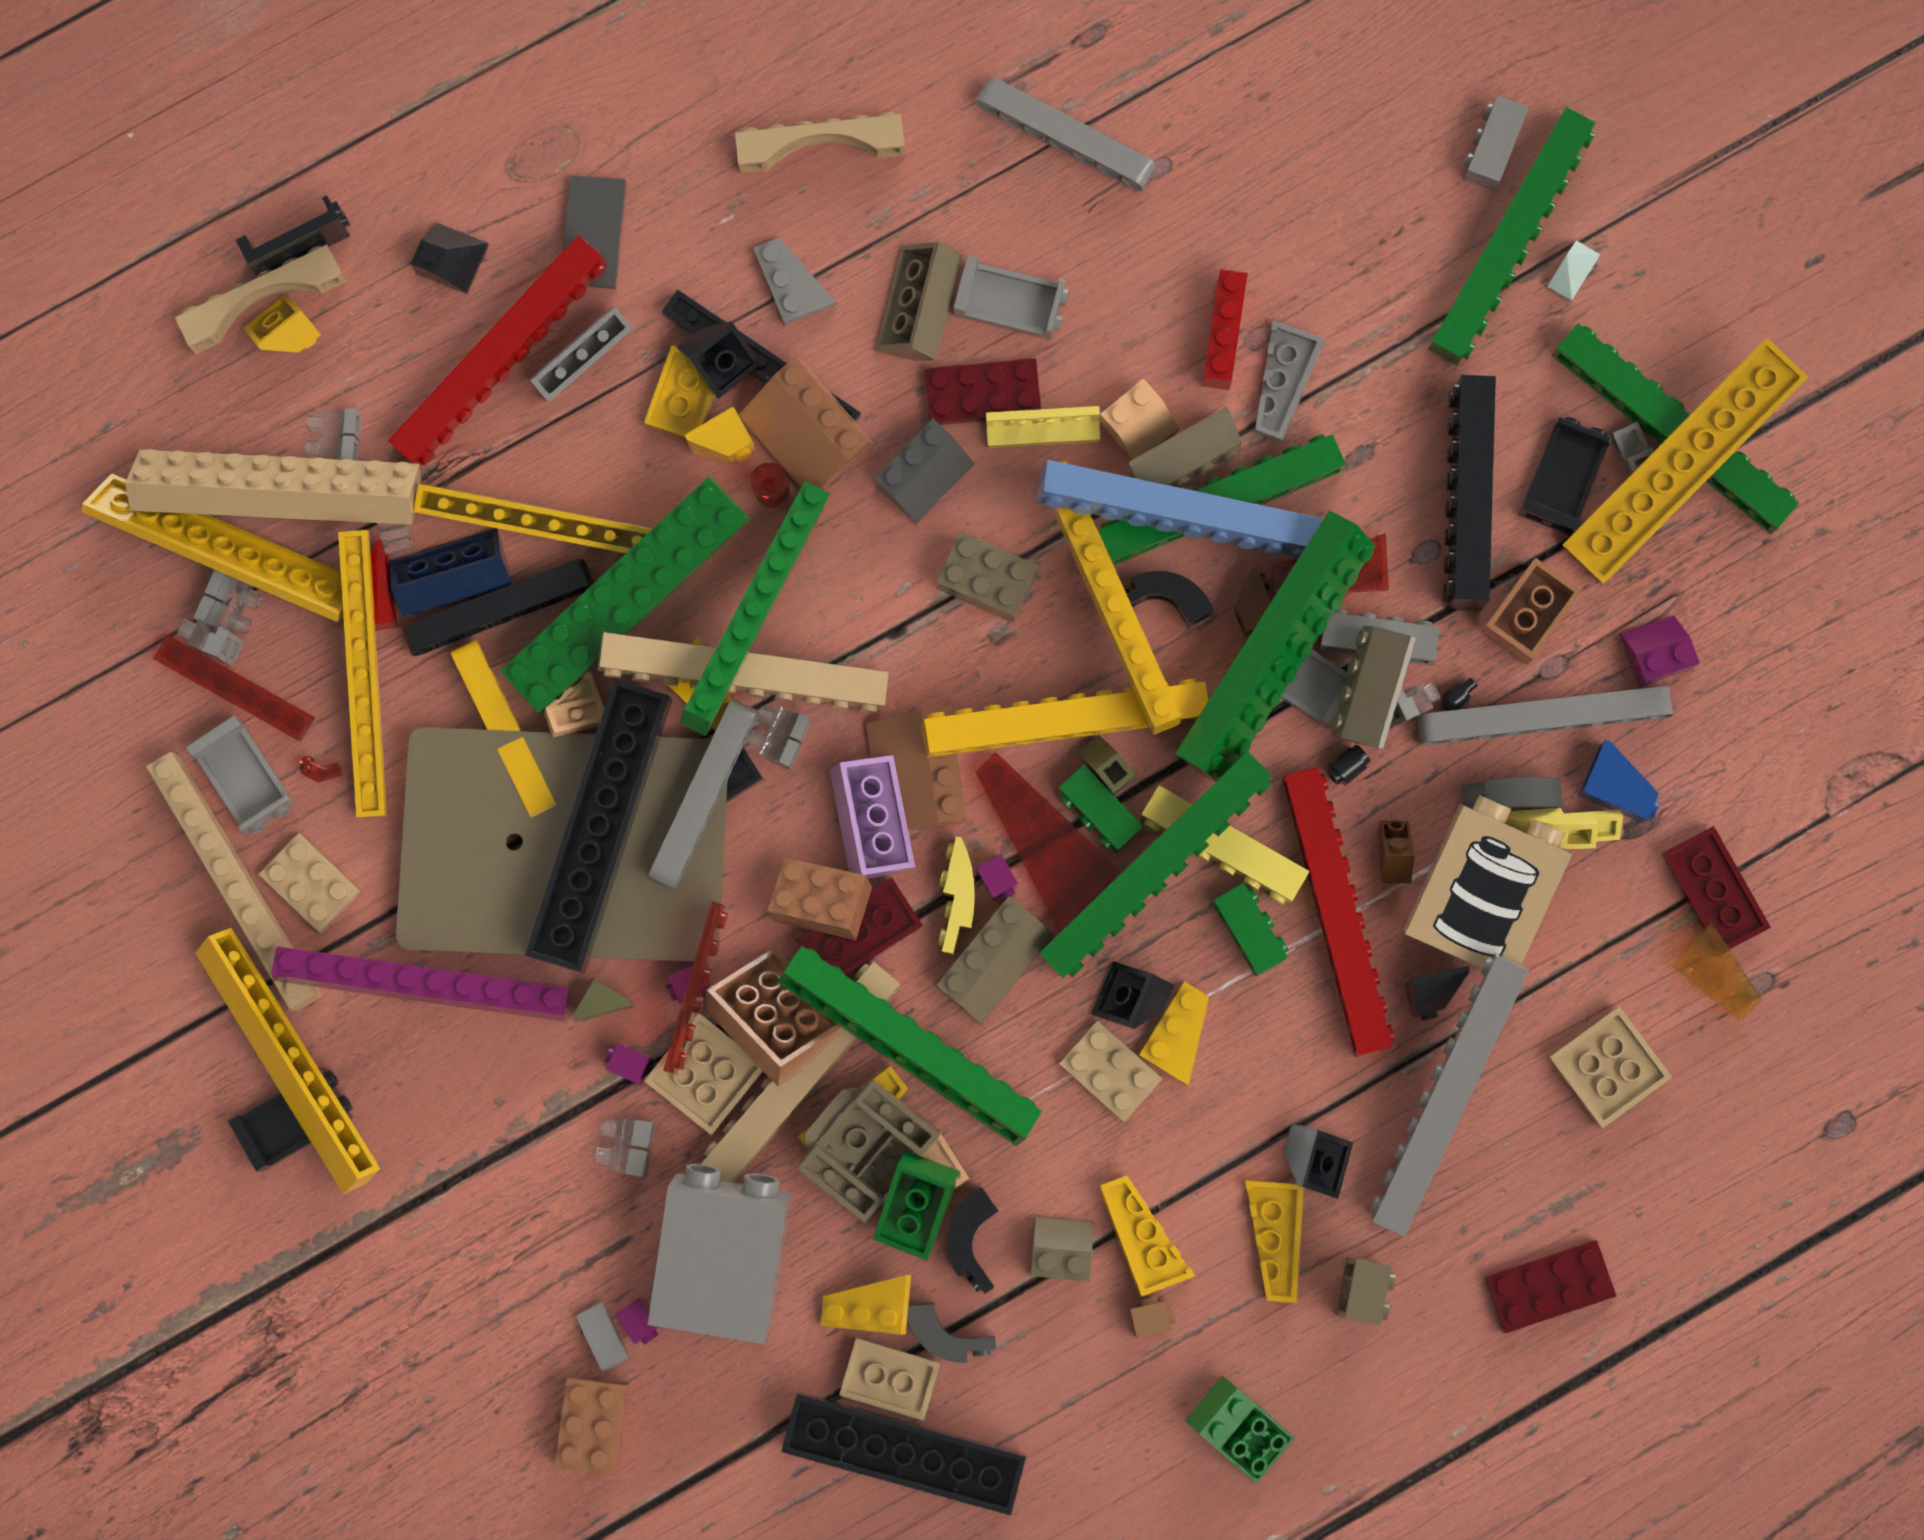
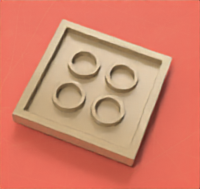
(1610, 1067)
(713, 1077)

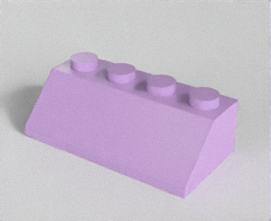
(872, 816)

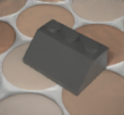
(923, 471)

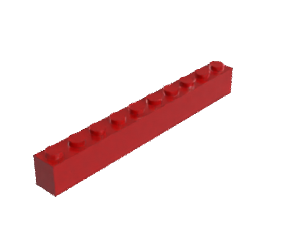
(498, 352)
(1337, 911)

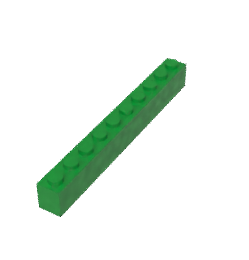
(1512, 236)
(1660, 416)
(1255, 485)
(754, 609)
(1156, 864)
(909, 1046)

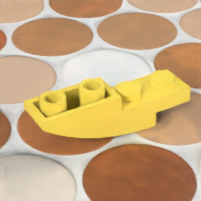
(1580, 829)
(957, 883)

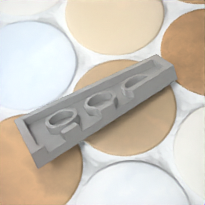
(1287, 372)

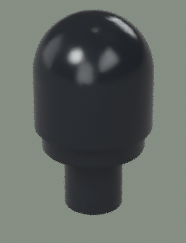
(1458, 695)

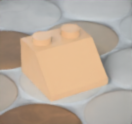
(1138, 420)

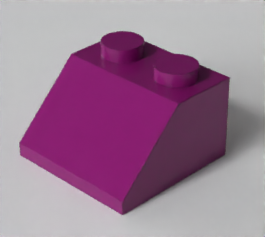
(1659, 650)

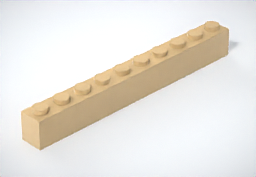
(758, 676)
(227, 870)
(776, 1104)

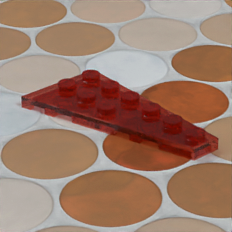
(1055, 854)

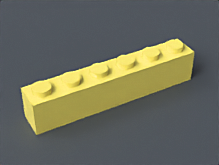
(1232, 850)

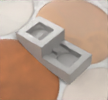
(1631, 446)
(602, 1337)

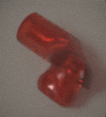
(318, 773)

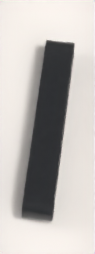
(497, 607)

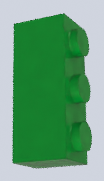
(1099, 809)
(1251, 929)

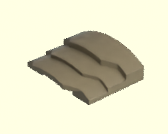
(859, 1144)

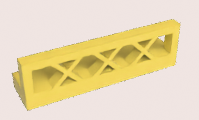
(1043, 427)

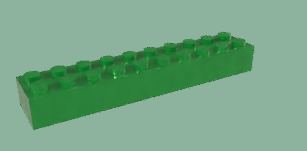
(626, 593)
(1277, 647)

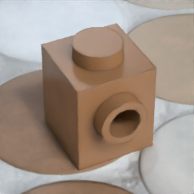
(1151, 1317)

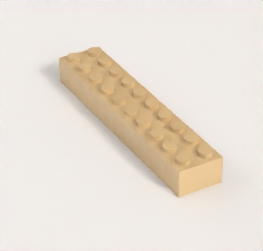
(273, 486)

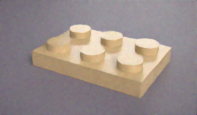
(310, 883)
(1110, 1071)
(889, 1379)

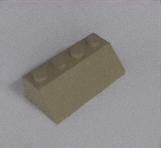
(918, 301)
(1189, 452)
(1372, 686)
(995, 960)

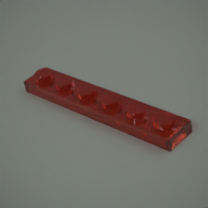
(234, 688)
(692, 1000)

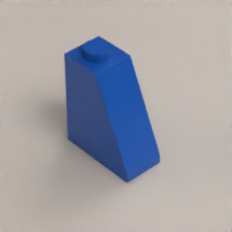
(1619, 785)

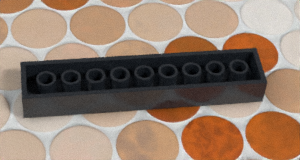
(599, 826)

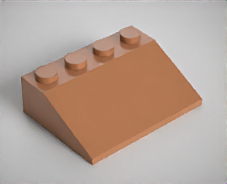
(805, 426)
(927, 786)
(769, 1020)

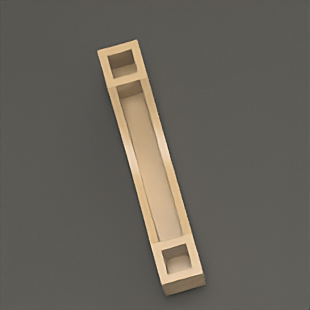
(764, 148)
(209, 322)

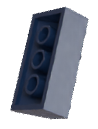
(449, 572)

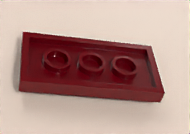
(973, 390)
(1716, 887)
(884, 924)
(1550, 1286)

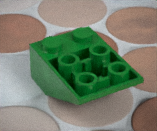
(1239, 1429)

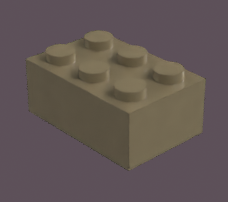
(987, 577)
(1365, 1291)

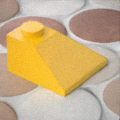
(282, 327)
(721, 438)

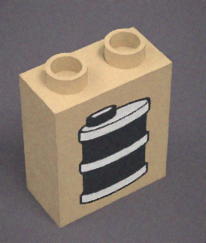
(1488, 885)

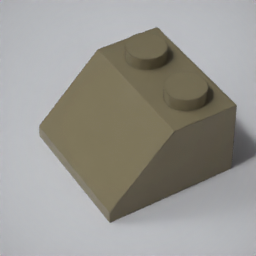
(1062, 1249)

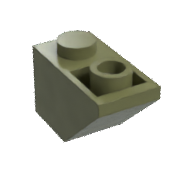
(1106, 765)

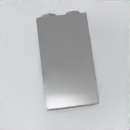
(1010, 299)
(1316, 688)
(241, 775)

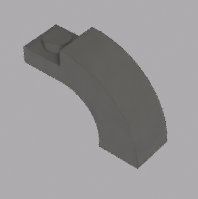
(1516, 793)
(939, 1342)

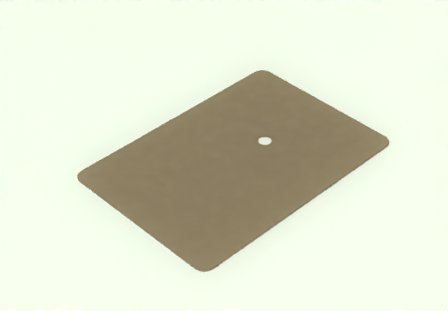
(478, 896)

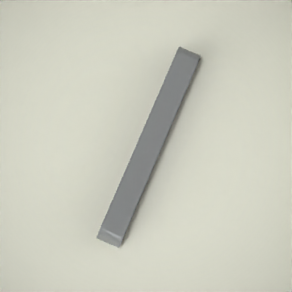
(1545, 715)

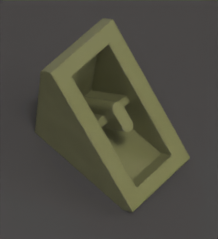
(600, 1001)

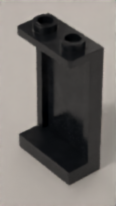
(320, 231)
(1565, 475)
(273, 1131)

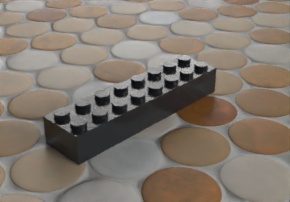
(1470, 493)
(904, 1453)

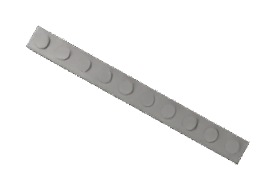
(1449, 1094)

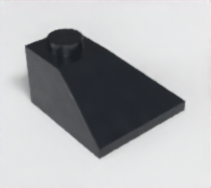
(449, 257)
(719, 356)
(1433, 992)
(1131, 996)
(1317, 1159)

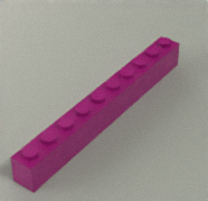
(419, 983)

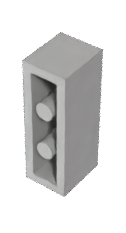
(1494, 142)

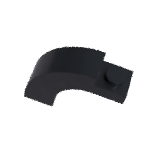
(1173, 589)
(965, 1222)

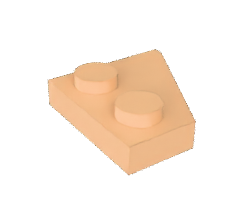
(576, 710)

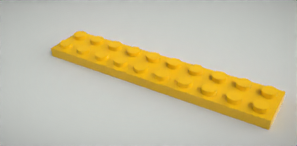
(1685, 460)
(224, 549)

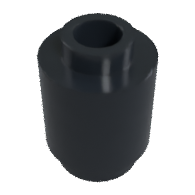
(1348, 765)

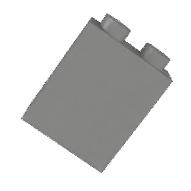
(720, 1255)

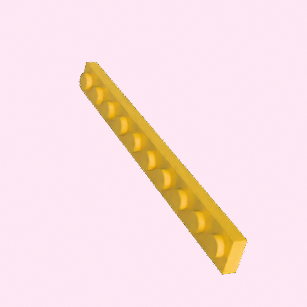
(362, 673)

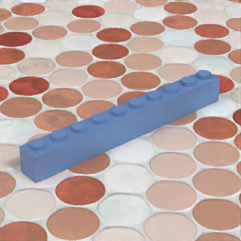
(1175, 509)

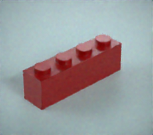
(1224, 329)

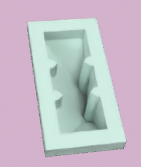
(1573, 271)

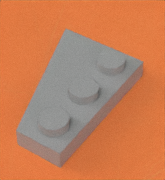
(791, 283)

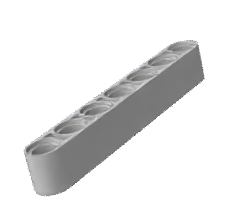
(1065, 134)
(703, 794)

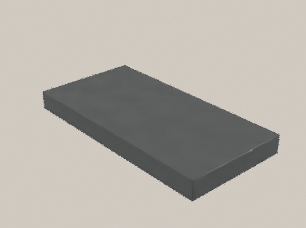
(597, 214)

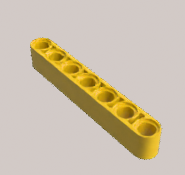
(499, 716)

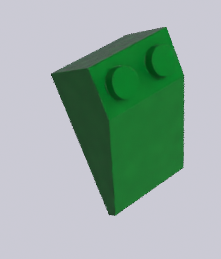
(916, 1205)

